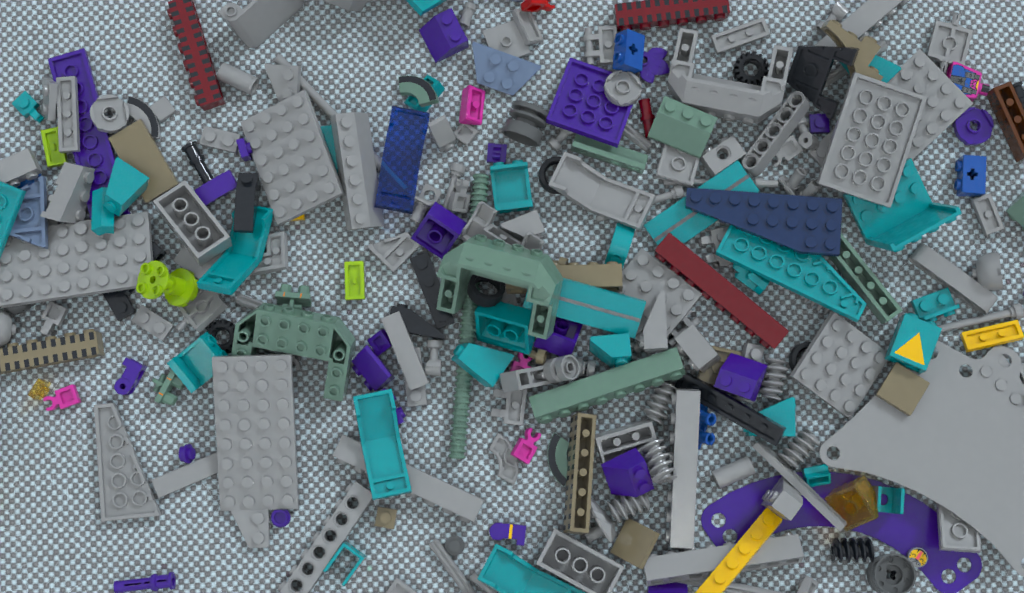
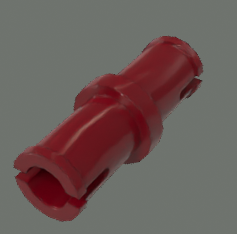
(646, 115)

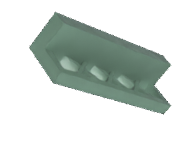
(618, 156)

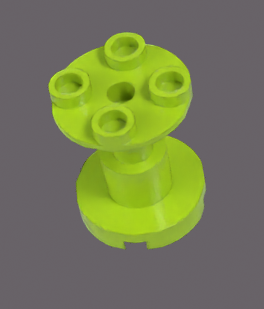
(177, 286)

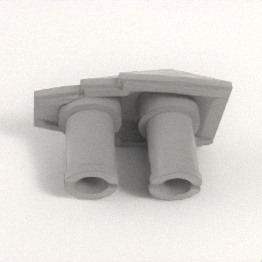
(792, 185)
(605, 524)

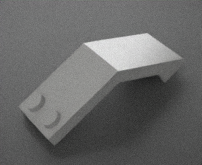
(601, 194)

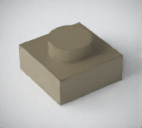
(386, 517)

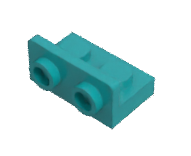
(934, 305)

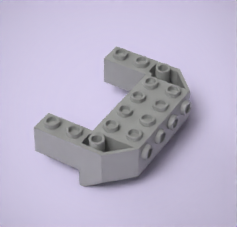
(726, 97)

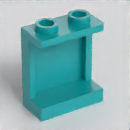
(511, 187)
(195, 362)

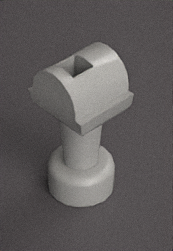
(837, 13)
(806, 139)
(555, 142)
(434, 365)

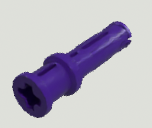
(153, 582)

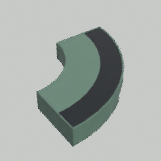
(419, 89)
(558, 458)

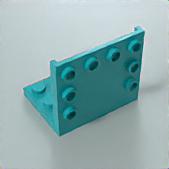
(907, 219)

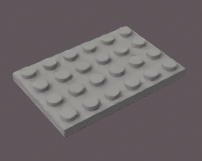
(871, 140)
(292, 158)

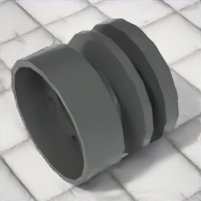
(525, 124)
(902, 576)

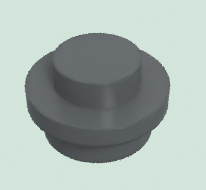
(454, 545)

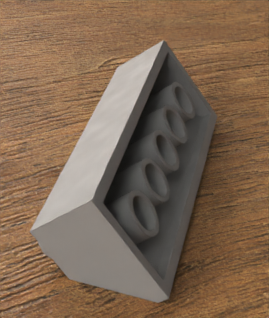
(356, 170)

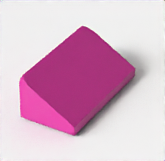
(472, 106)

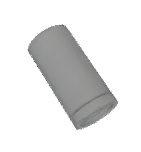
(237, 78)
(733, 472)

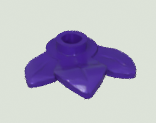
(655, 64)

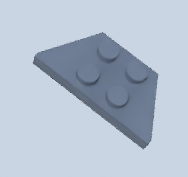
(501, 70)
(29, 224)

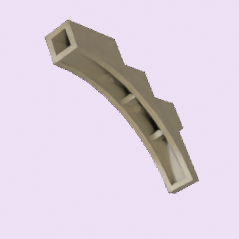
(867, 48)

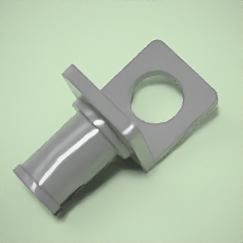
(424, 205)

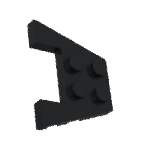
(811, 70)

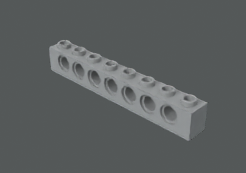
(353, 515)

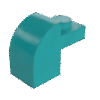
(620, 244)

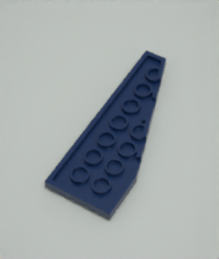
(791, 221)

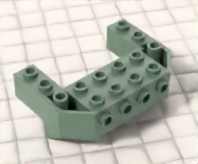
(504, 264)
(300, 334)

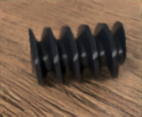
(852, 548)

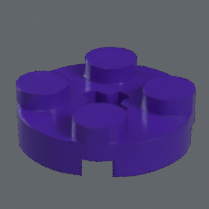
(984, 128)

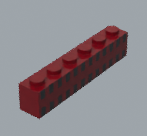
(667, 12)
(196, 54)

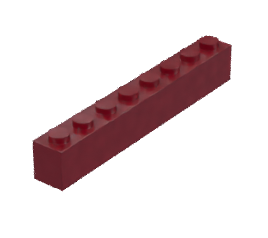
(721, 291)

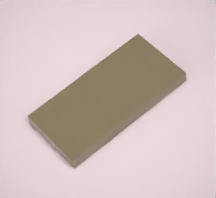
(140, 151)

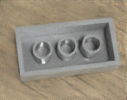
(192, 223)
(579, 563)

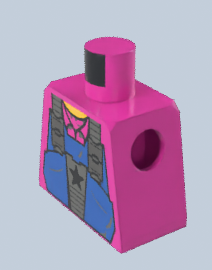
(967, 80)

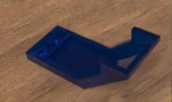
(401, 159)

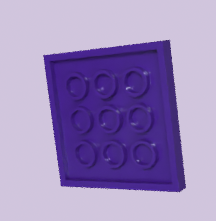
(583, 106)

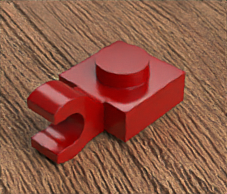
(536, 5)

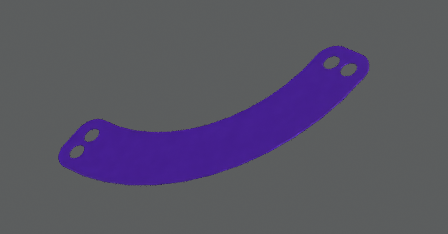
(901, 531)

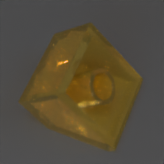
(854, 502)

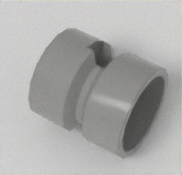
(561, 369)

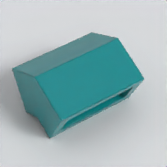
(816, 475)

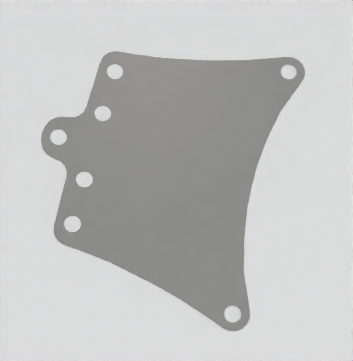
(954, 448)

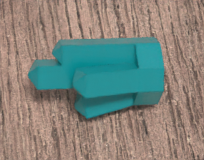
(750, 279)

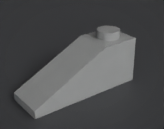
(655, 331)
(523, 379)

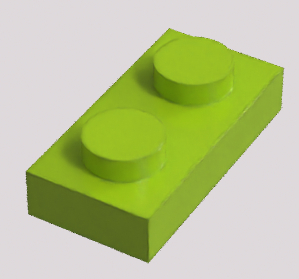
(51, 148)
(354, 280)

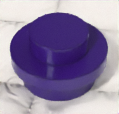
(187, 453)
(280, 517)

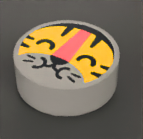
(917, 556)

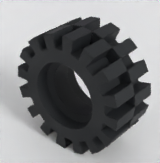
(747, 58)
(222, 325)

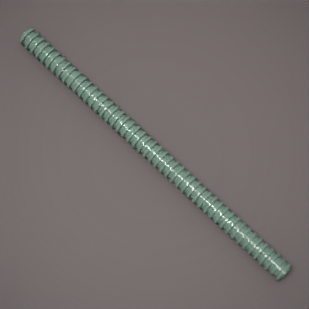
(467, 336)

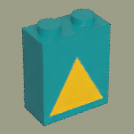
(913, 342)

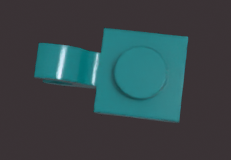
(27, 106)

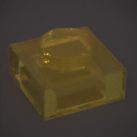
(39, 389)

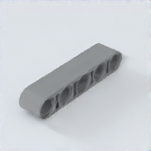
(777, 124)
(953, 278)

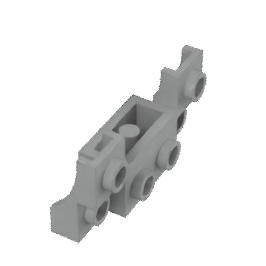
(482, 224)

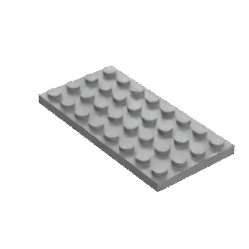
(942, 107)
(75, 261)
(255, 432)

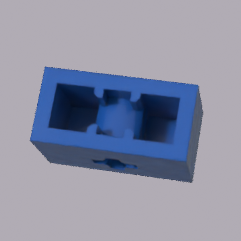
(628, 51)
(977, 170)

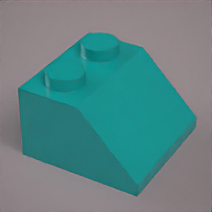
(611, 349)

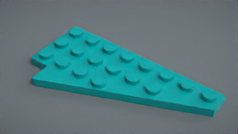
(800, 273)

